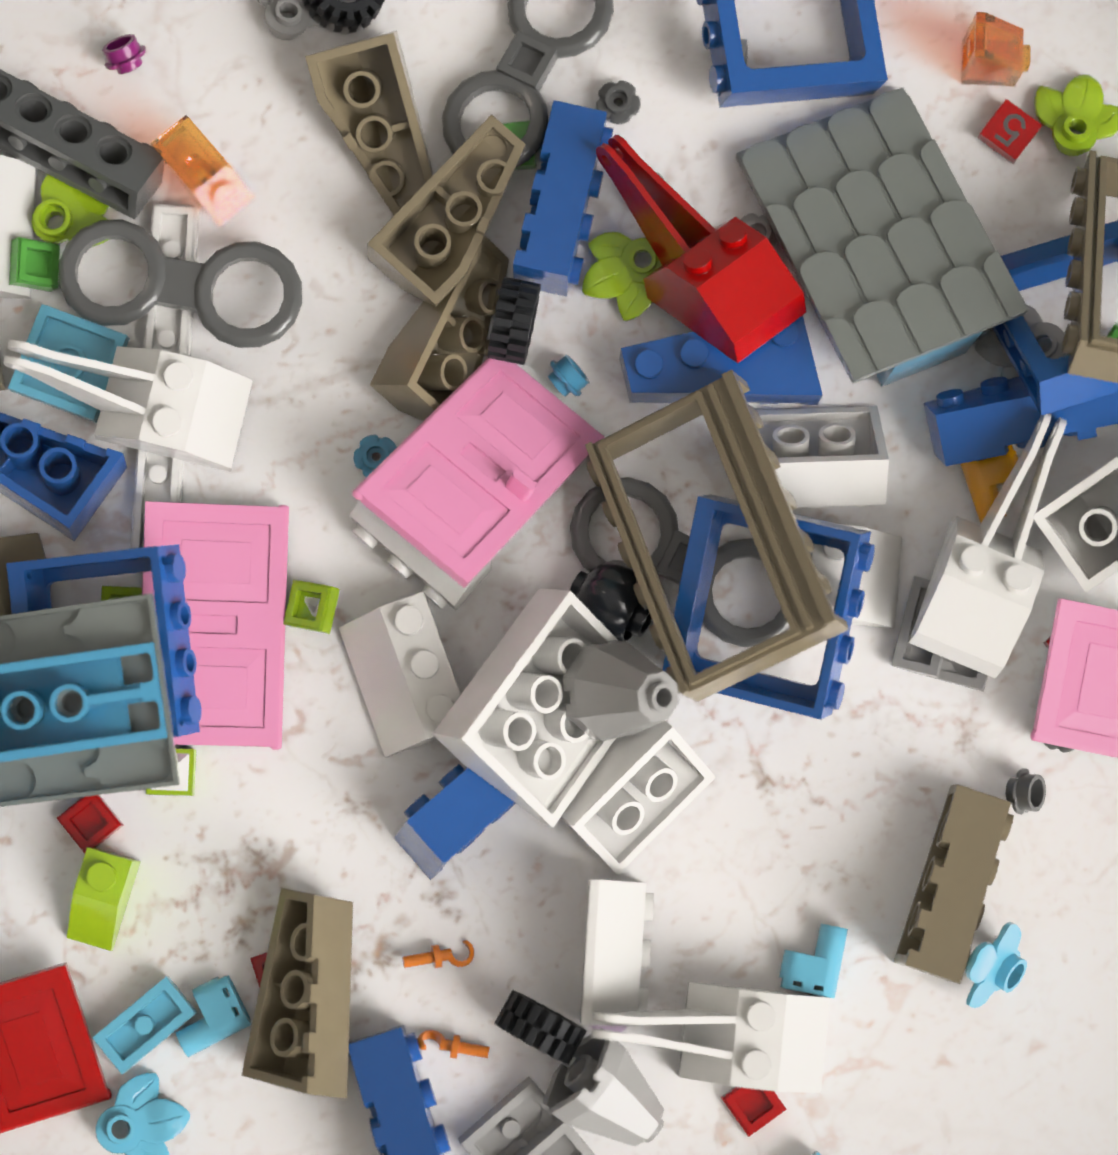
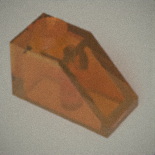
(993, 52)
(202, 171)

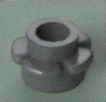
(624, 112)
(1026, 792)

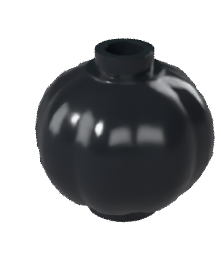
(612, 599)

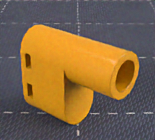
(985, 477)

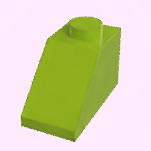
(101, 897)

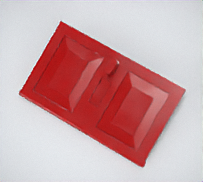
(45, 1050)

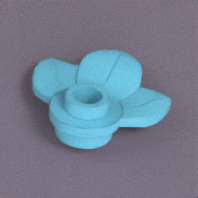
(995, 966)
(148, 1118)

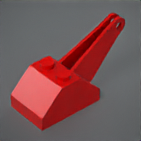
(711, 279)

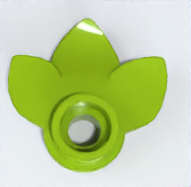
(1077, 109)
(71, 204)
(618, 275)

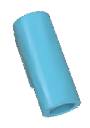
(816, 969)
(219, 1016)

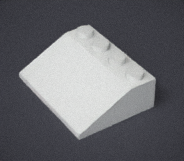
(513, 711)

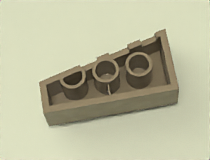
(954, 884)
(304, 998)

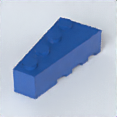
(561, 198)
(684, 363)
(1001, 414)
(55, 473)
(450, 819)
(396, 1094)

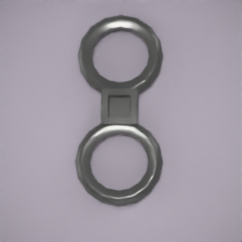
(524, 72)
(180, 283)
(671, 555)

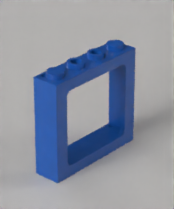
(744, 86)
(1045, 377)
(30, 592)
(765, 689)

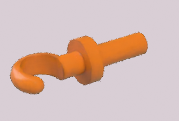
(436, 957)
(453, 1046)

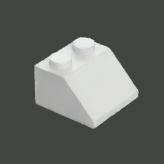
(878, 583)

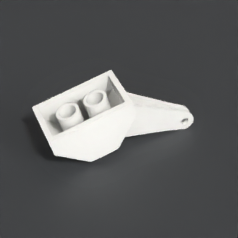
(154, 400)
(1085, 526)
(985, 579)
(740, 1036)

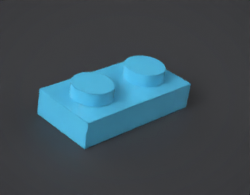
(145, 1025)

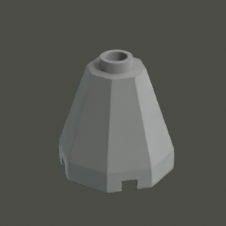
(617, 691)
(605, 1094)

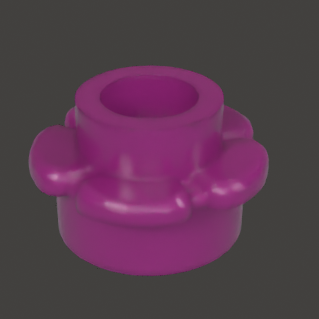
(123, 54)

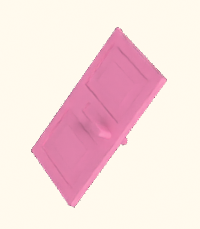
(478, 468)
(237, 613)
(1080, 681)

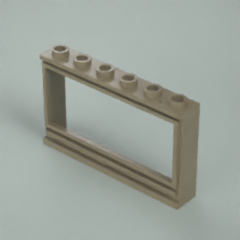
(1088, 351)
(769, 517)

